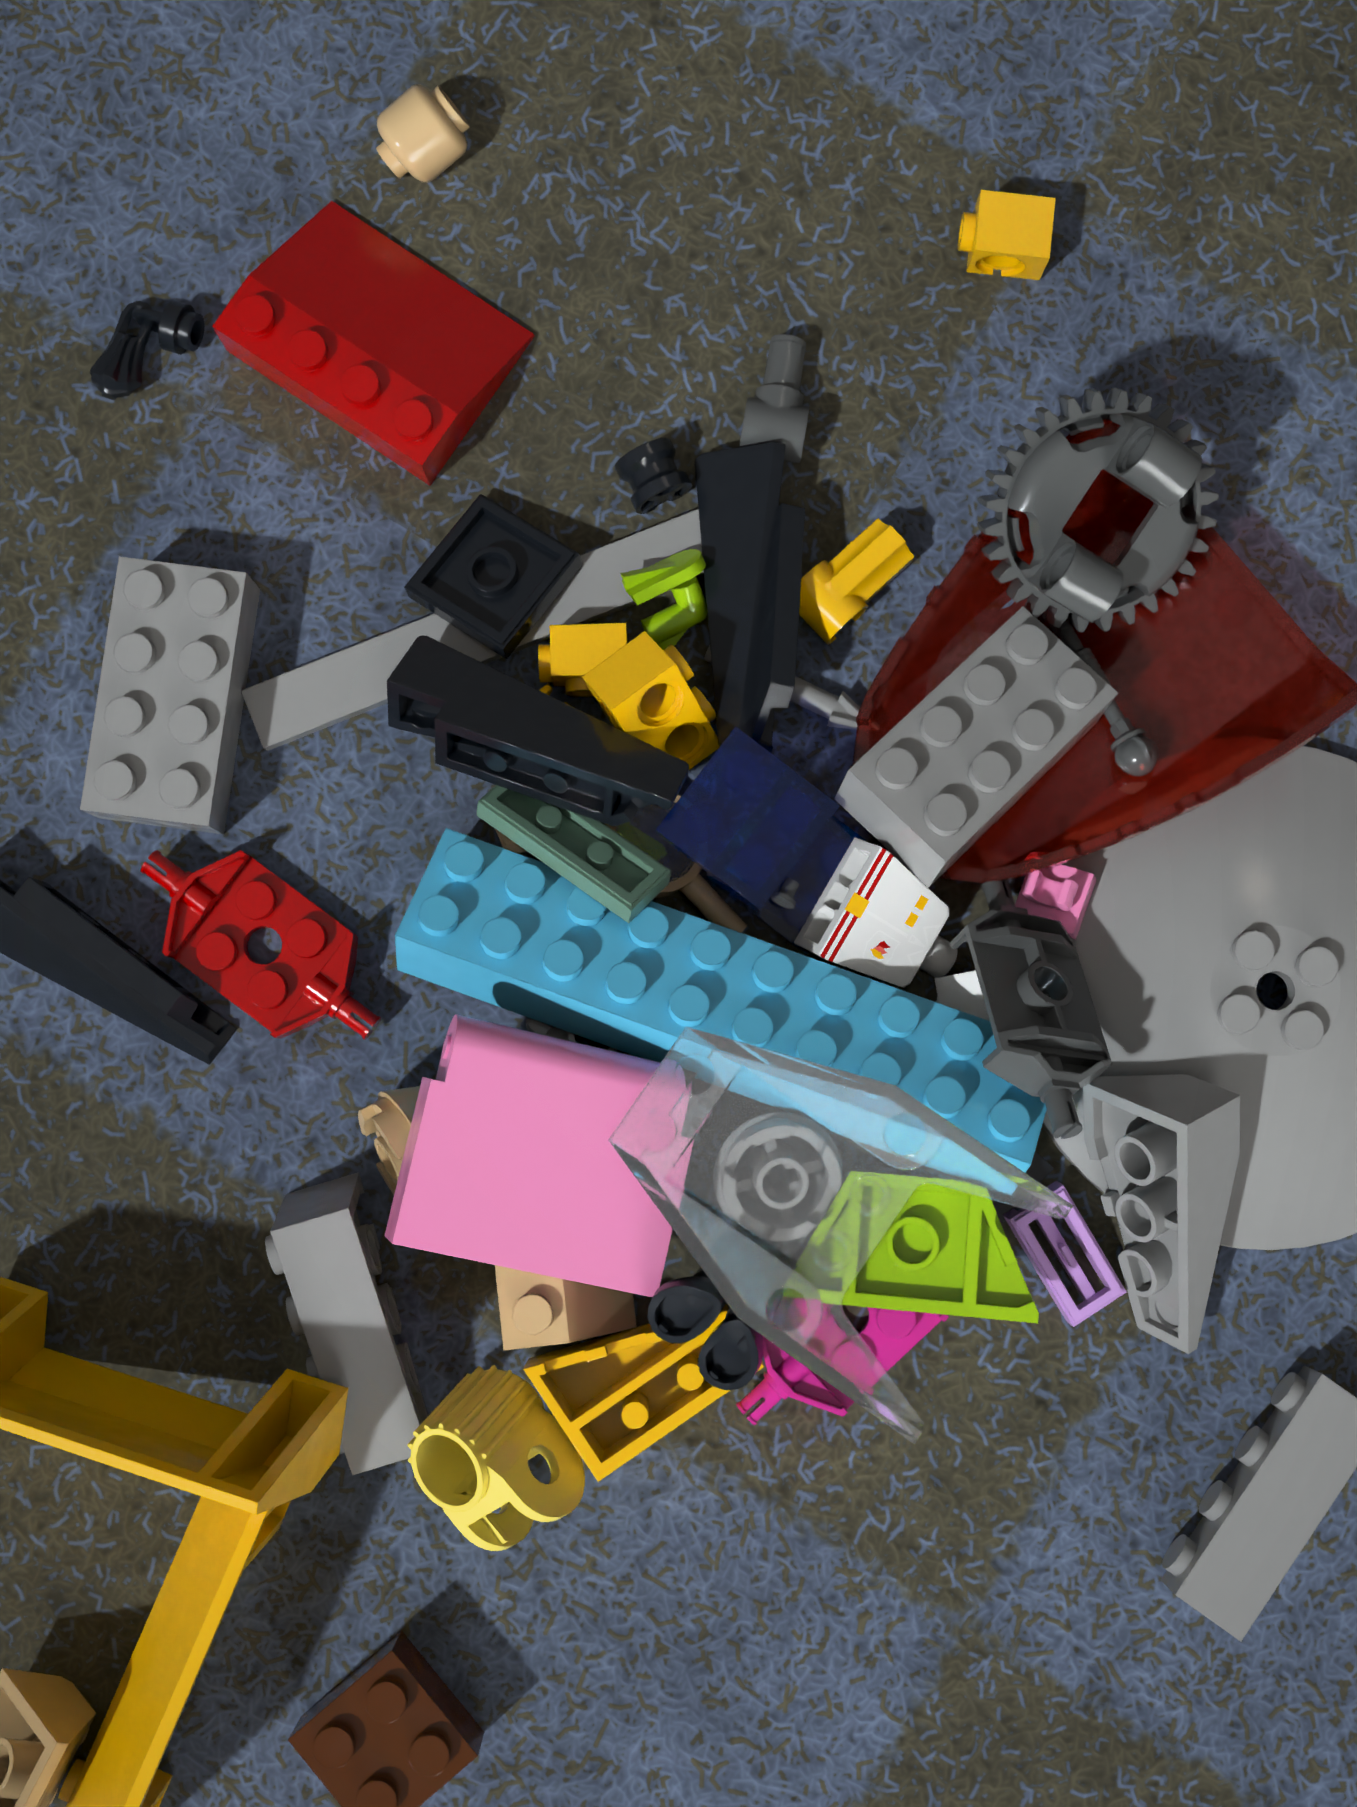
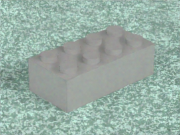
(170, 695)
(974, 746)

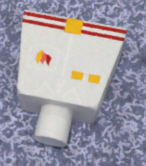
(878, 919)

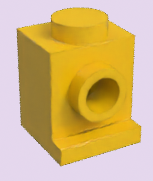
(576, 651)

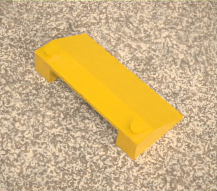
(160, 1432)
(169, 1658)

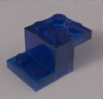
(754, 827)

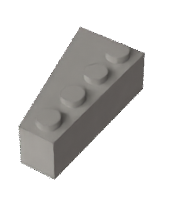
(348, 1318)

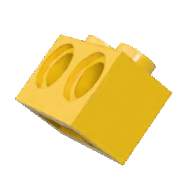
(649, 698)

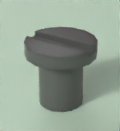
(786, 895)

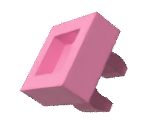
(1058, 894)

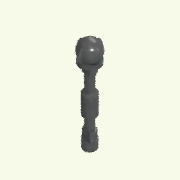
(1132, 750)

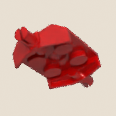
(210, 932)

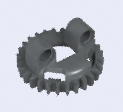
(1052, 476)

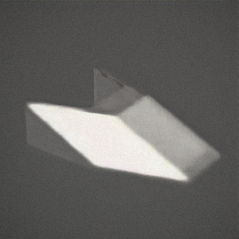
(789, 1184)

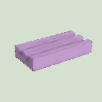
(1092, 1301)

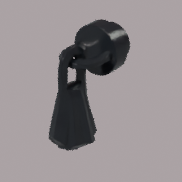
(120, 365)

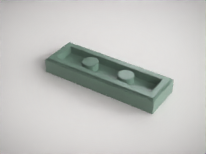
(578, 850)

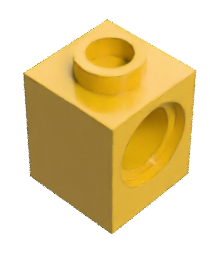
(1008, 234)

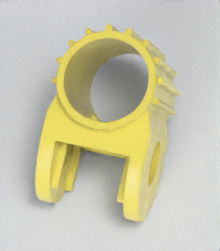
(476, 1459)

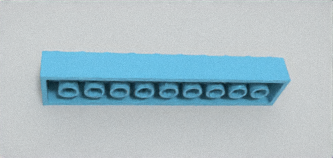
(558, 956)

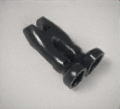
(689, 1307)

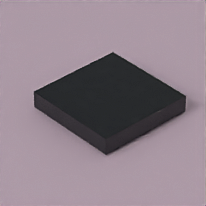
(493, 576)

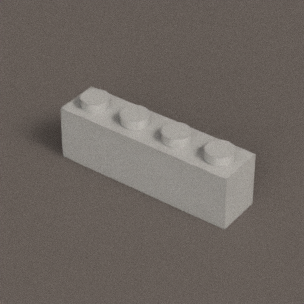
(1268, 1504)

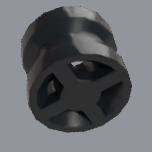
(652, 475)

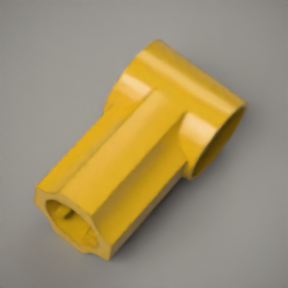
(844, 586)

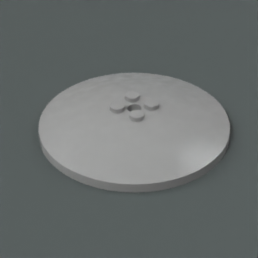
(1174, 969)

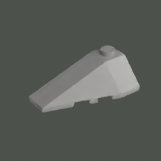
(1170, 1176)

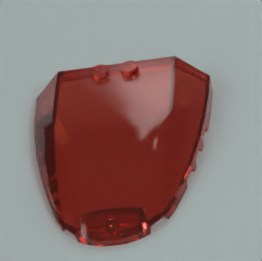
(1209, 676)

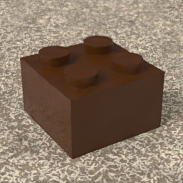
(388, 1732)

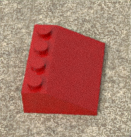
(373, 339)

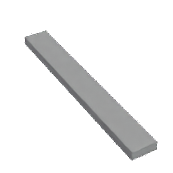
(357, 676)

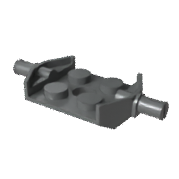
(1041, 1042)

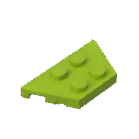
(945, 1259)

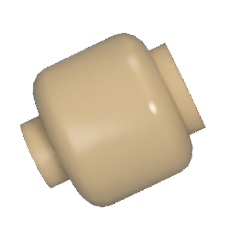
(421, 133)

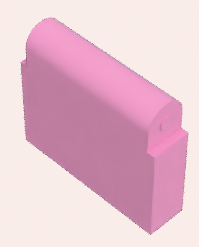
(519, 1165)

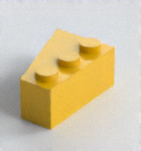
(623, 1392)

